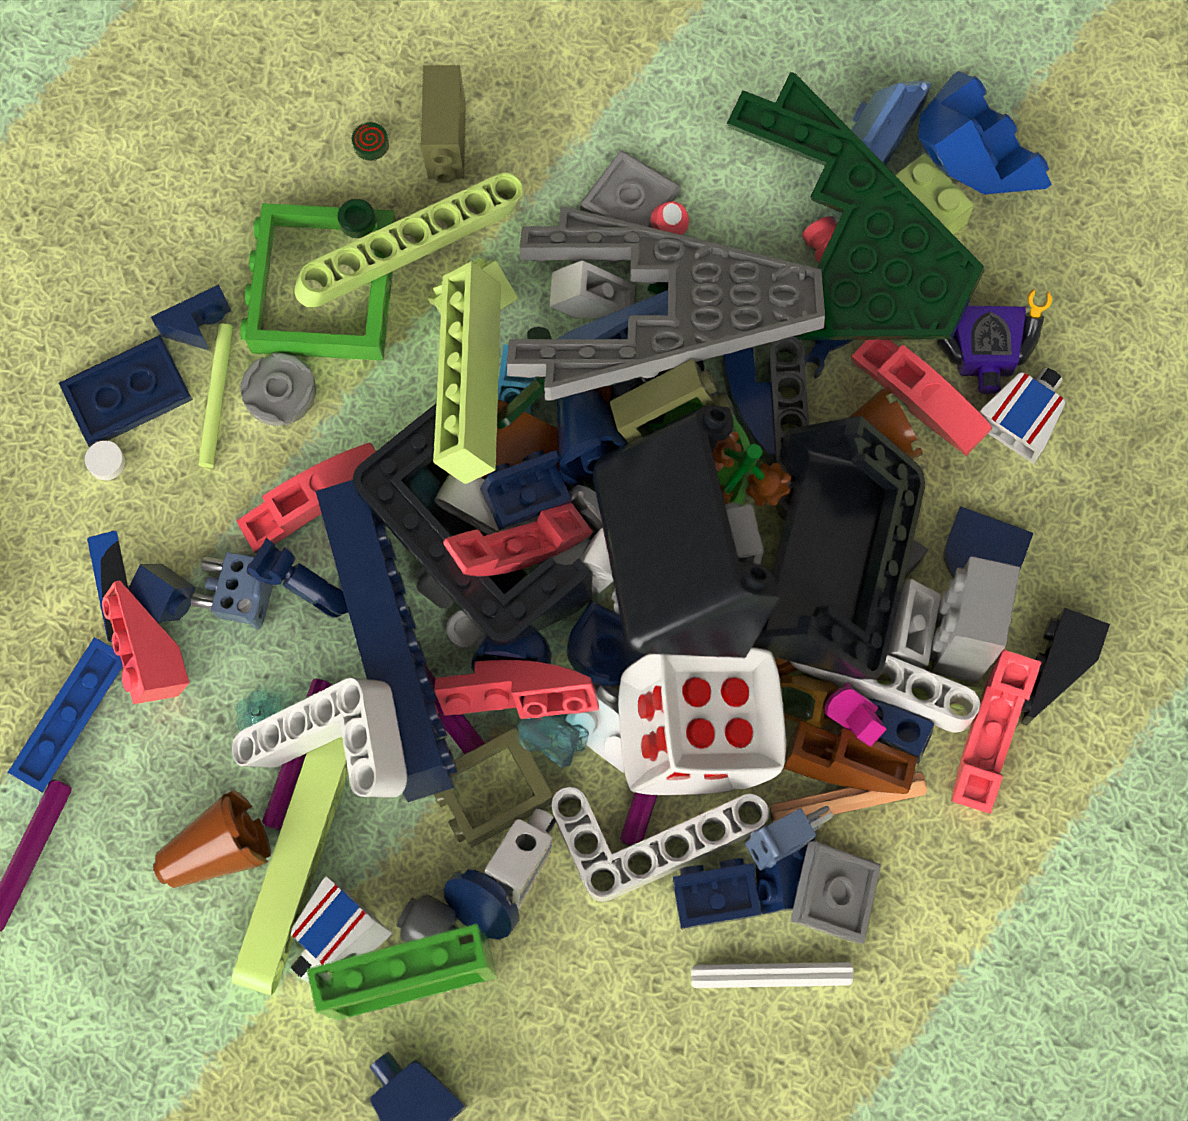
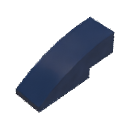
(750, 401)

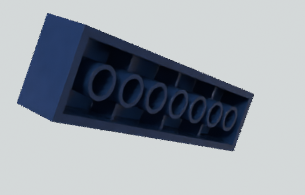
(387, 635)

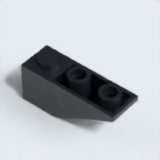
(1071, 651)

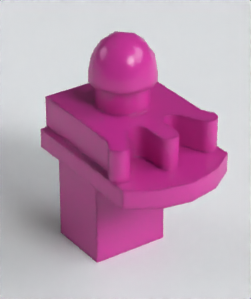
(855, 714)

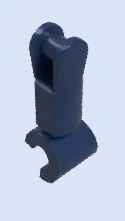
(274, 566)

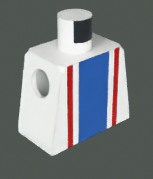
(1026, 413)
(518, 868)
(334, 928)

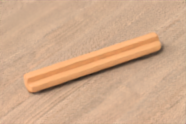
(846, 799)

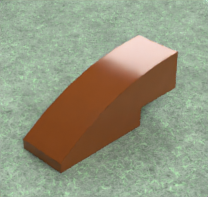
(848, 760)

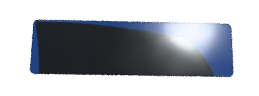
(107, 567)

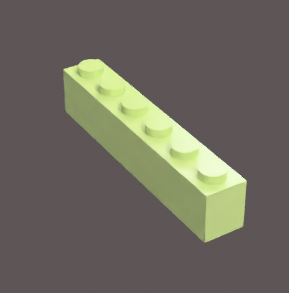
(468, 374)

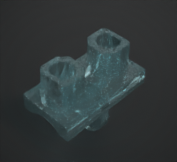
(553, 737)

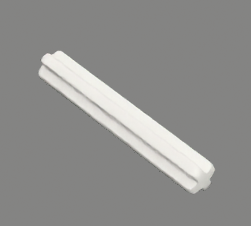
(772, 975)

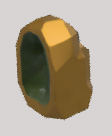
(805, 699)

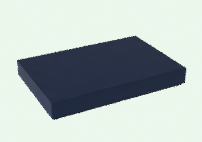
(125, 391)

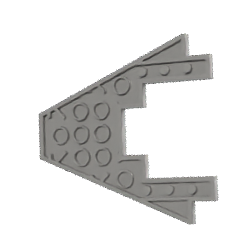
(716, 303)

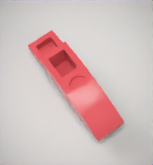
(924, 391)
(296, 500)
(529, 686)

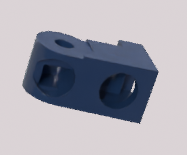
(904, 730)

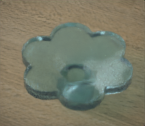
(257, 701)

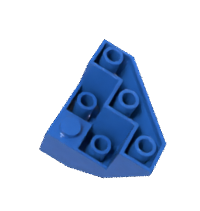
(977, 142)

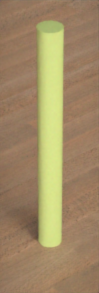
(215, 395)

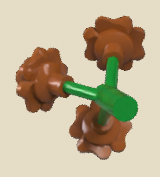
(766, 482)

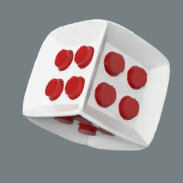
(701, 723)

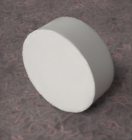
(105, 460)
(462, 631)

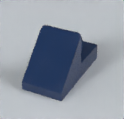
(184, 319)

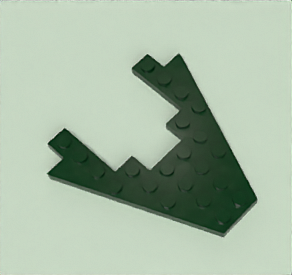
(890, 259)

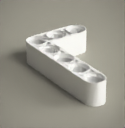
(470, 506)
(899, 693)
(353, 709)
(653, 847)

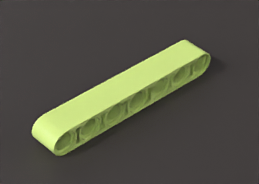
(401, 252)
(292, 868)

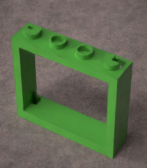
(305, 343)
(401, 973)

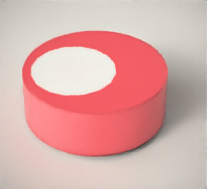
(670, 217)

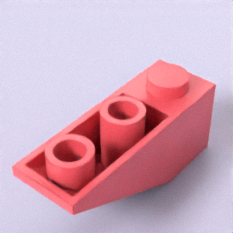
(147, 652)

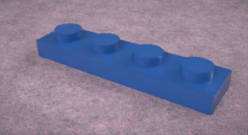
(67, 715)

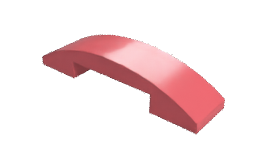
(520, 546)
(993, 730)

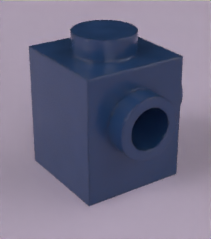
(161, 592)

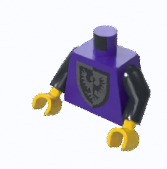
(995, 341)

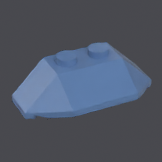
(889, 116)

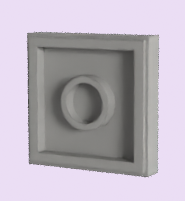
(629, 191)
(835, 892)

